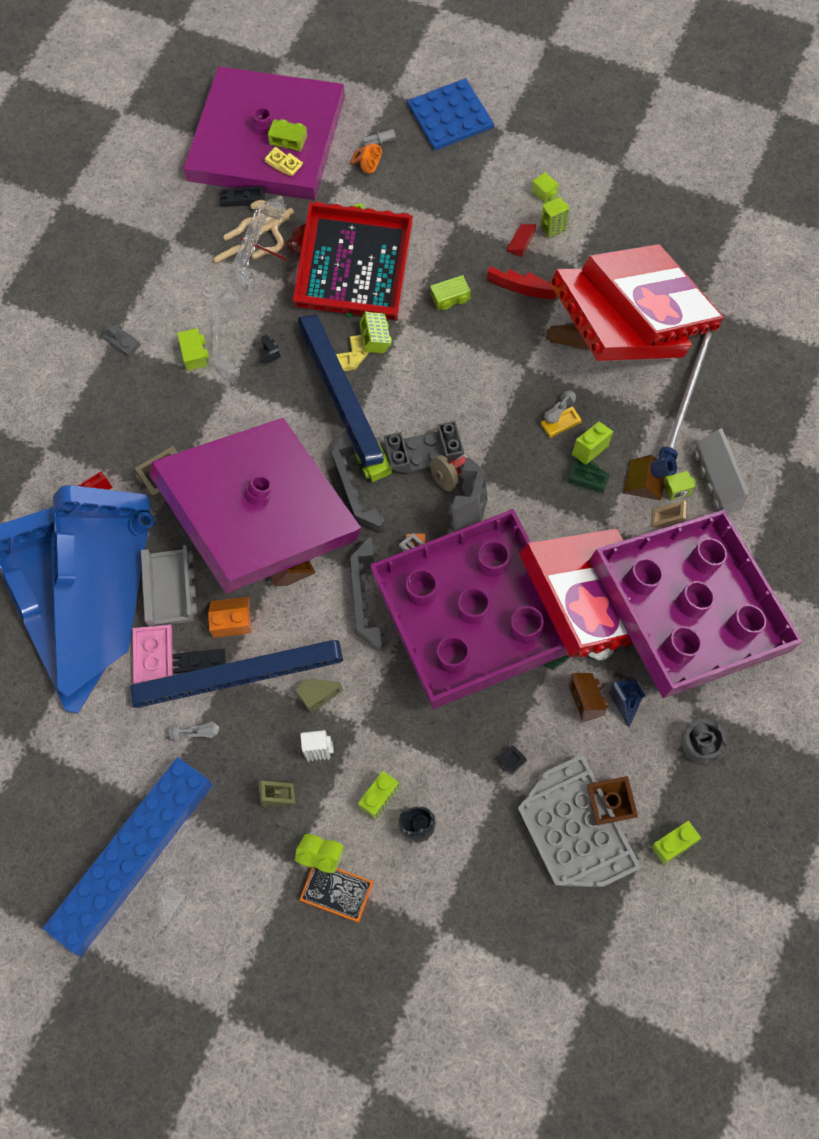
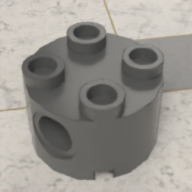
(703, 741)

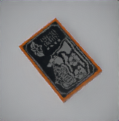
(337, 893)

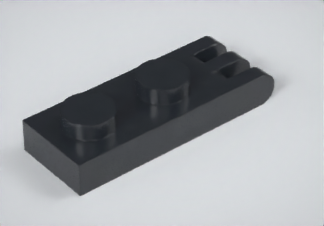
(241, 195)
(198, 660)

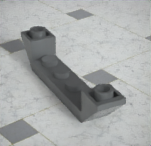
(368, 519)
(373, 635)

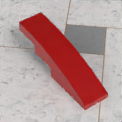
(528, 285)

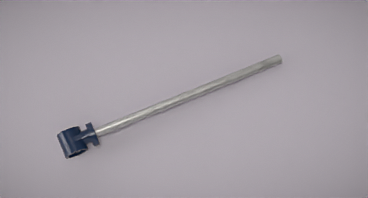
(666, 463)

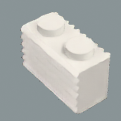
(316, 745)

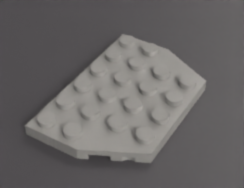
(566, 833)

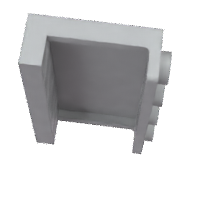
(168, 587)

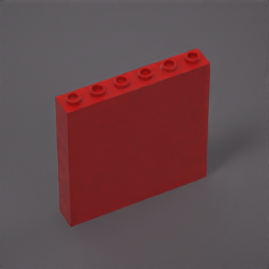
(602, 326)

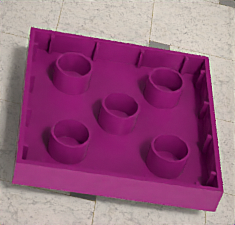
(236, 123)
(254, 503)
(694, 602)
(468, 609)

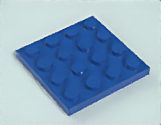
(450, 114)

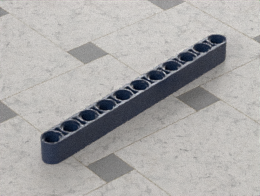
(340, 391)
(236, 673)

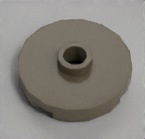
(444, 473)

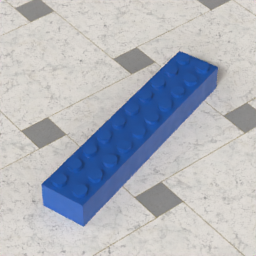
(128, 857)

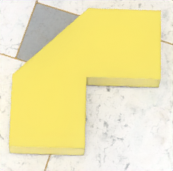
(352, 359)

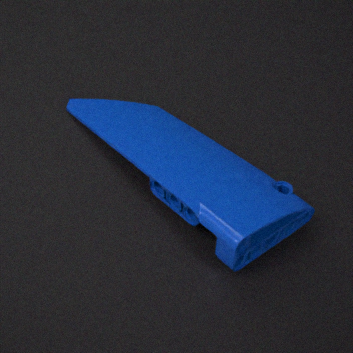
(95, 578)
(29, 579)

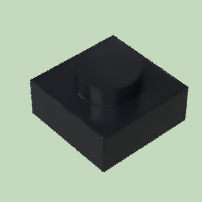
(512, 759)

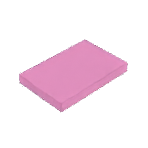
(152, 653)

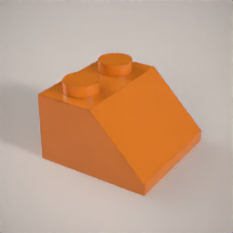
(230, 617)

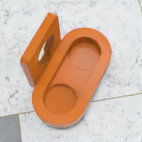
(369, 157)

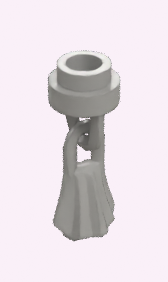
(553, 415)
(206, 730)

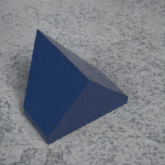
(627, 697)

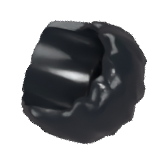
(417, 824)

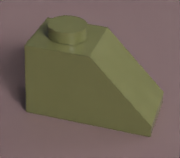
(317, 692)

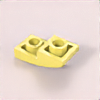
(285, 163)

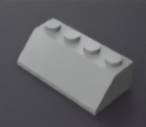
(721, 472)

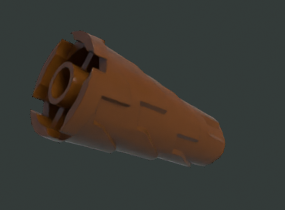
(566, 335)

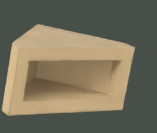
(669, 515)

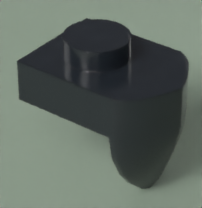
(271, 348)

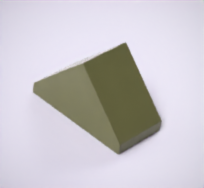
(276, 793)

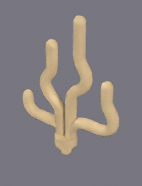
(271, 224)

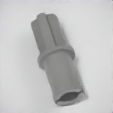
(379, 138)

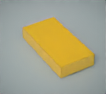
(567, 420)

